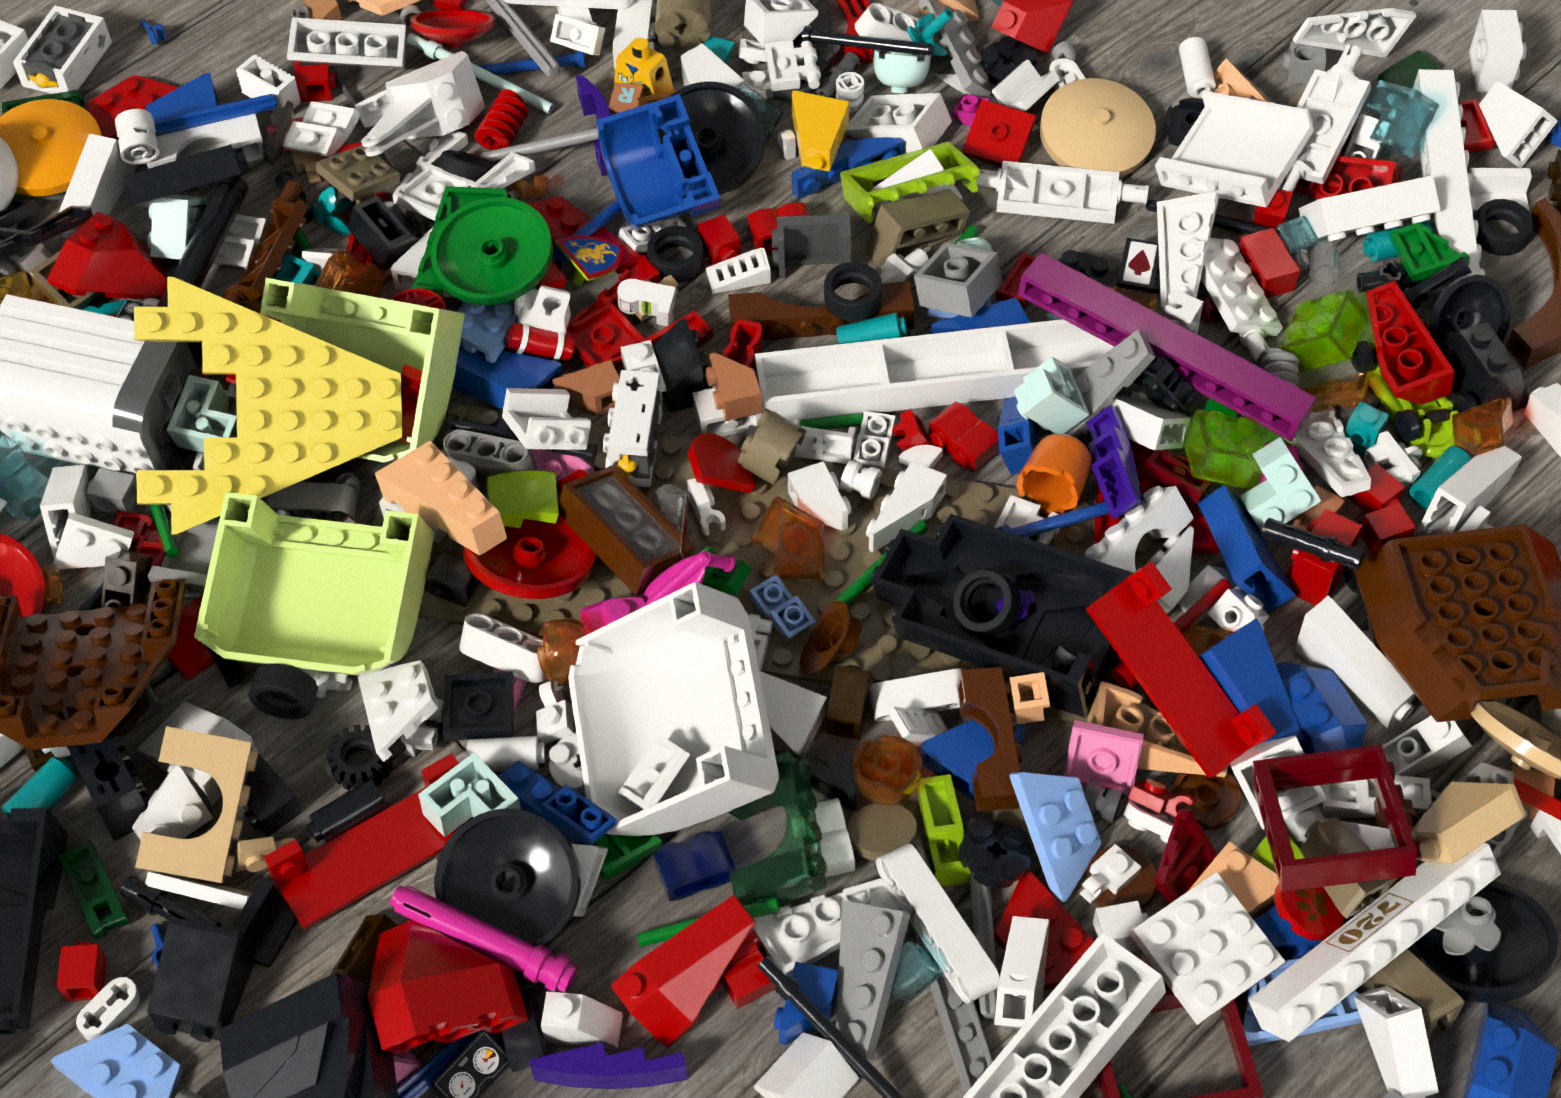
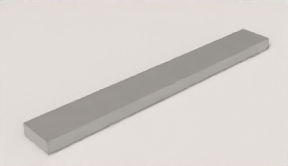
(959, 1021)

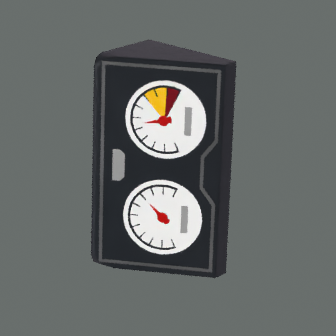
(472, 1069)

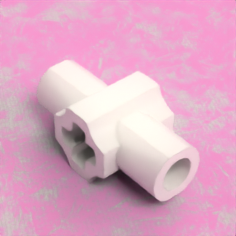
(903, 269)

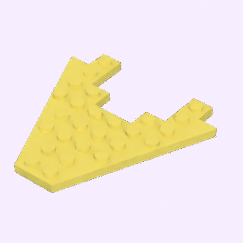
(296, 404)

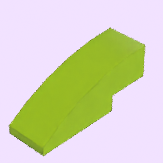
(942, 829)

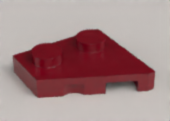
(1175, 471)
(1184, 857)

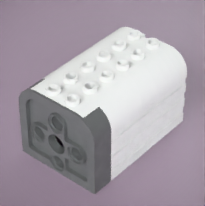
(87, 390)

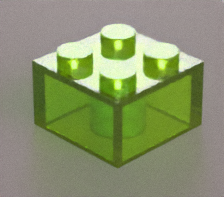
(1325, 330)
(1222, 449)

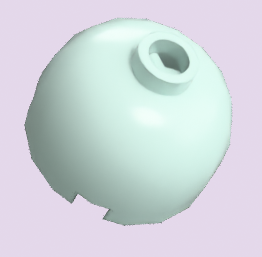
(900, 69)

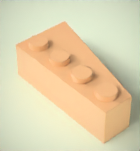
(1245, 877)

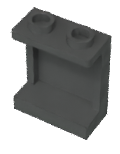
(811, 240)

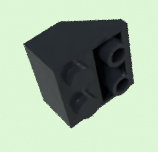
(383, 230)
(680, 365)

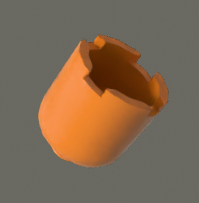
(1055, 473)

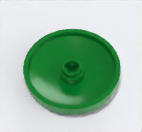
(492, 251)

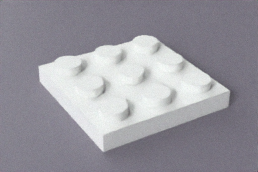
(1207, 948)

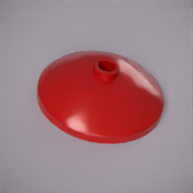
(452, 25)

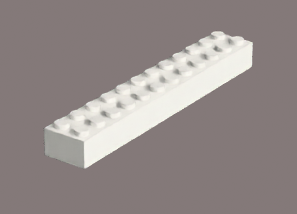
(917, 369)

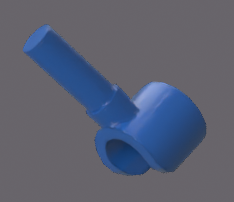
(155, 32)
(159, 940)

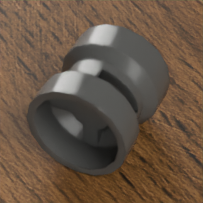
(1103, 800)

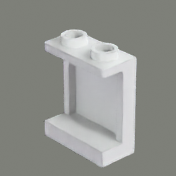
(542, 419)

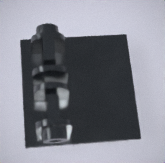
(1166, 386)

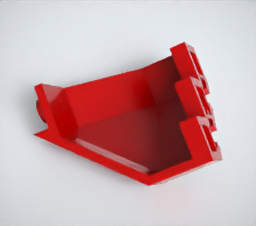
(438, 990)

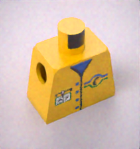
(644, 67)

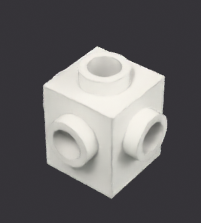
(1237, 609)

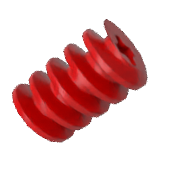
(502, 121)

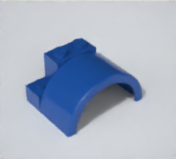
(652, 177)

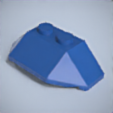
(1322, 708)
(1509, 1056)

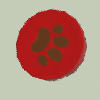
(1309, 912)

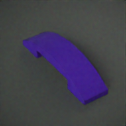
(593, 103)

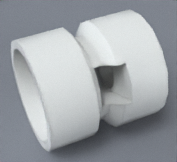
(137, 136)

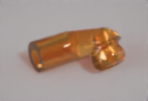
(532, 188)
(53, 583)

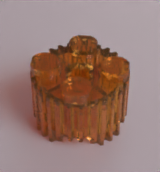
(350, 275)

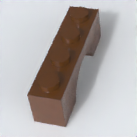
(984, 699)

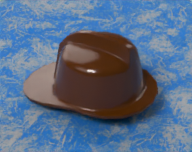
(831, 640)

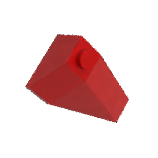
(1353, 175)
(1405, 349)
(679, 975)

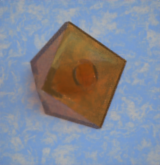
(794, 539)

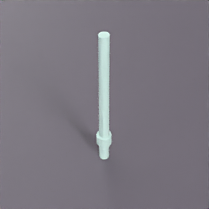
(434, 50)

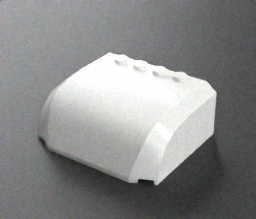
(682, 674)

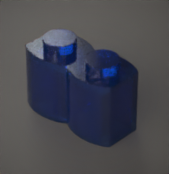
(694, 865)

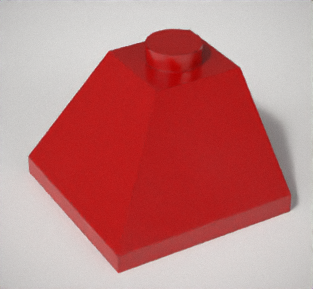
(1033, 21)

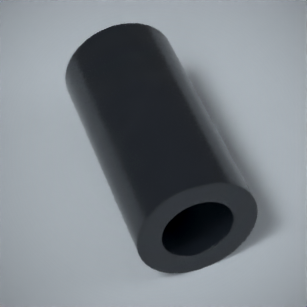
(346, 812)

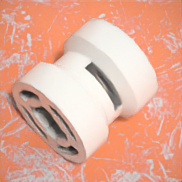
(850, 88)
(860, 479)

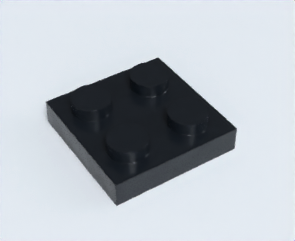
(478, 706)

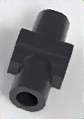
(1386, 273)

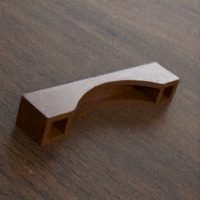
(792, 321)

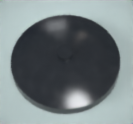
(726, 131)
(511, 874)
(1513, 967)

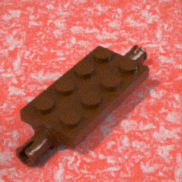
(276, 242)

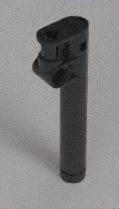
(209, 238)

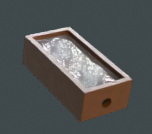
(622, 527)

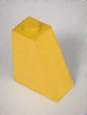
(818, 128)

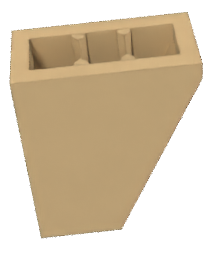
(1466, 818)

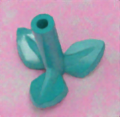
(927, 28)
(330, 209)

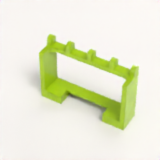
(859, 180)

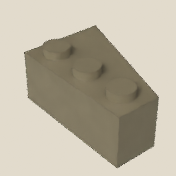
(916, 224)

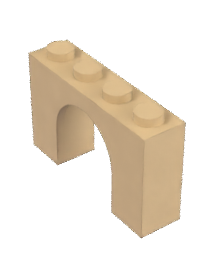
(209, 854)

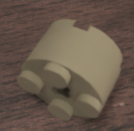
(683, 23)
(771, 447)

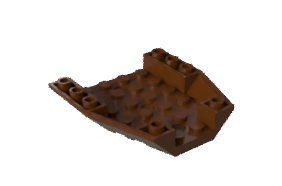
(1427, 622)
(114, 665)

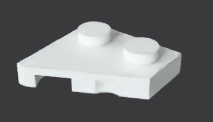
(88, 542)
(173, 808)

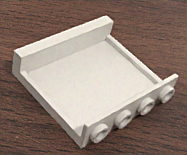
(1238, 149)

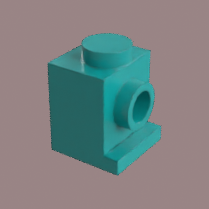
(298, 271)
(1365, 426)

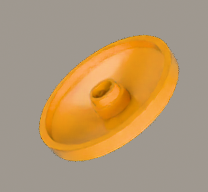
(46, 143)

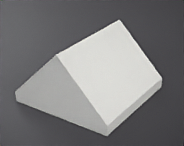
(808, 1070)

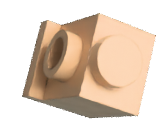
(1029, 697)

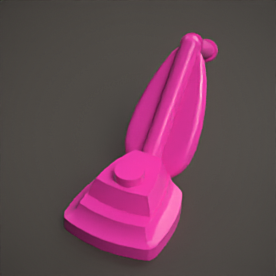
(672, 579)

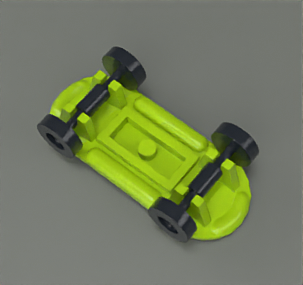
(1416, 424)

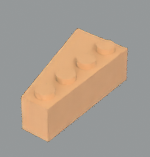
(437, 491)

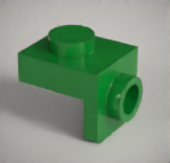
(726, 581)

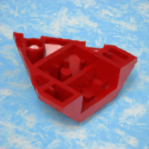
(108, 259)

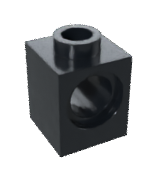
(452, 579)

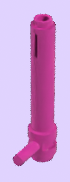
(534, 962)

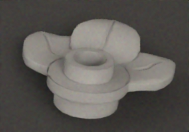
(1470, 926)

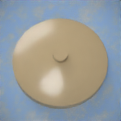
(1097, 126)
(1521, 736)

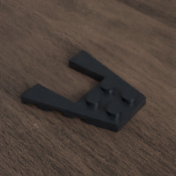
(16, 240)

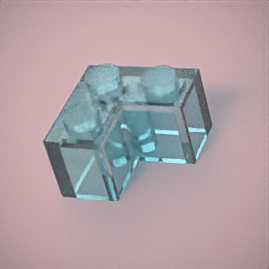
(1403, 117)
(19, 482)

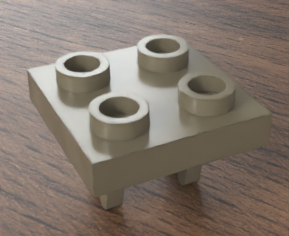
(358, 175)

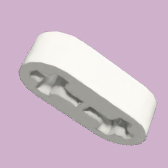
(108, 1008)

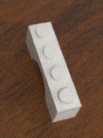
(209, 137)
(1157, 515)

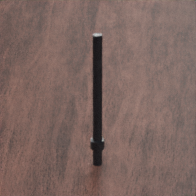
(789, 989)

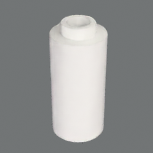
(1196, 66)
(505, 751)

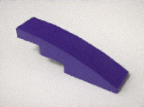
(1114, 462)
(593, 1069)

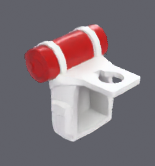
(542, 324)

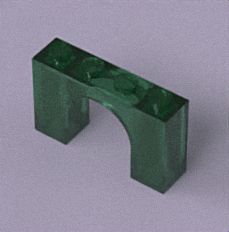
(797, 863)

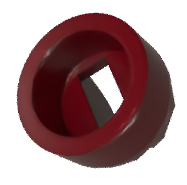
(1210, 311)

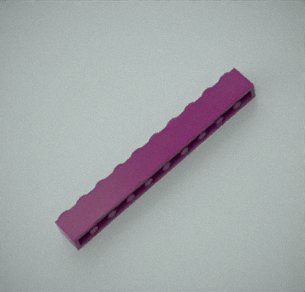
(1201, 363)

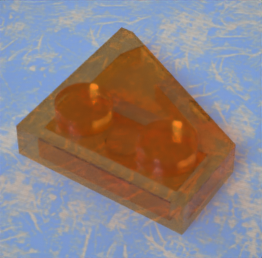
(1338, 393)

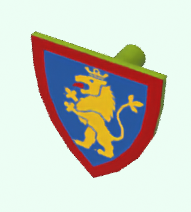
(591, 256)

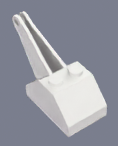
(427, 103)

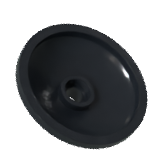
(1474, 301)

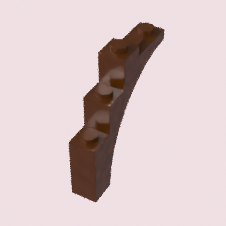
(1541, 334)

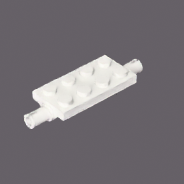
(1334, 105)
(1060, 191)
(1239, 296)

